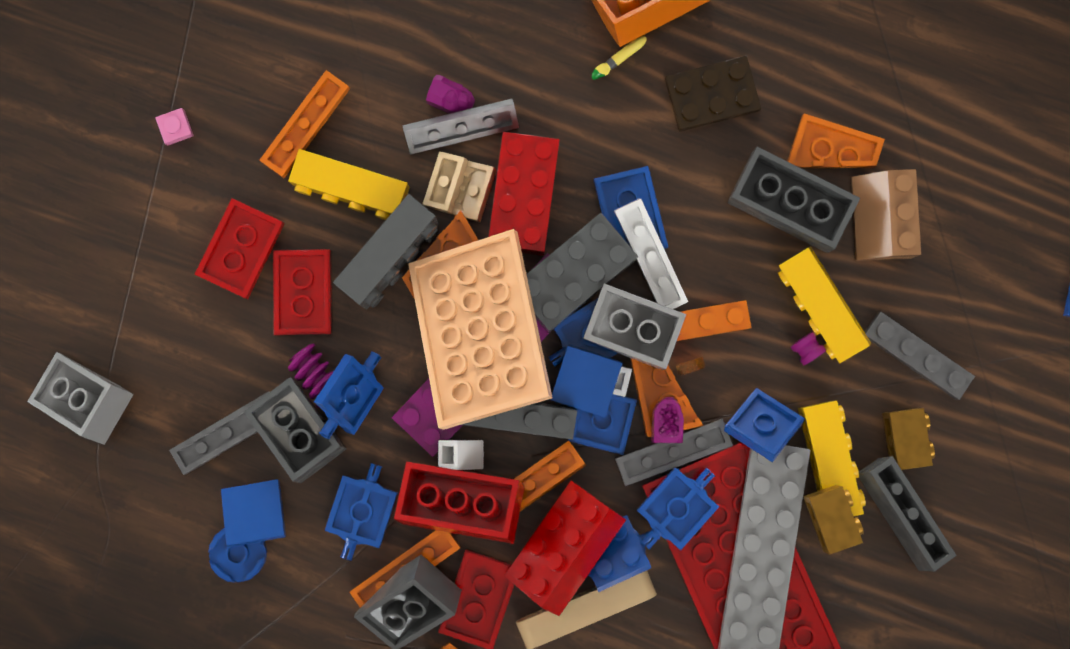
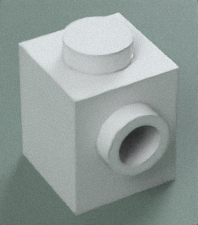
(467, 454)

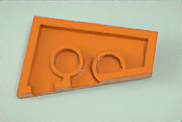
(833, 146)
(455, 235)
(653, 386)

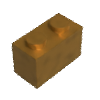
(908, 438)
(834, 519)

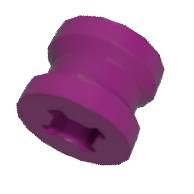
(808, 348)

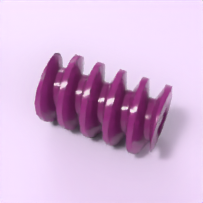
(310, 370)

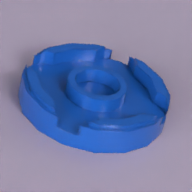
(236, 562)

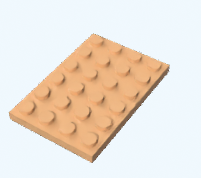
(479, 330)

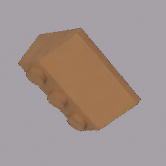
(886, 215)

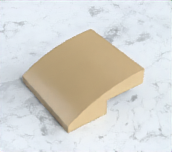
(459, 186)

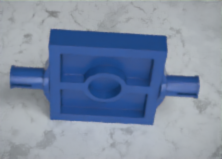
(572, 332)
(349, 394)
(677, 508)
(361, 511)
(621, 559)

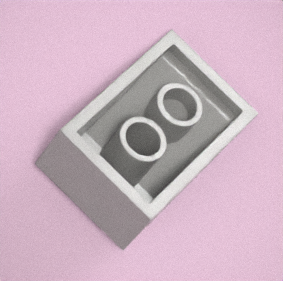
(634, 327)
(80, 398)

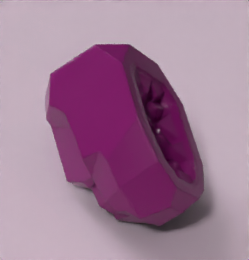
(449, 95)
(667, 421)

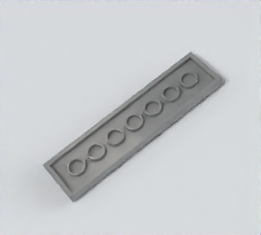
(764, 550)

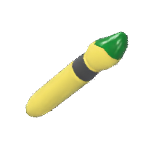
(604, 68)

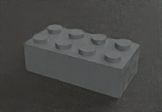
(793, 200)
(388, 252)
(577, 271)

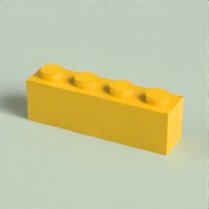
(347, 183)
(824, 305)
(830, 450)

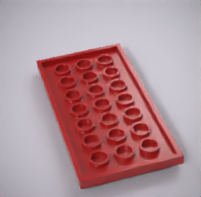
(709, 554)

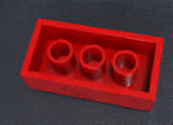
(525, 189)
(459, 502)
(564, 548)

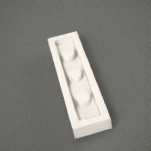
(651, 254)

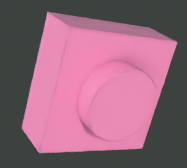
(174, 126)

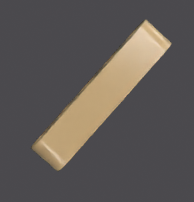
(585, 610)

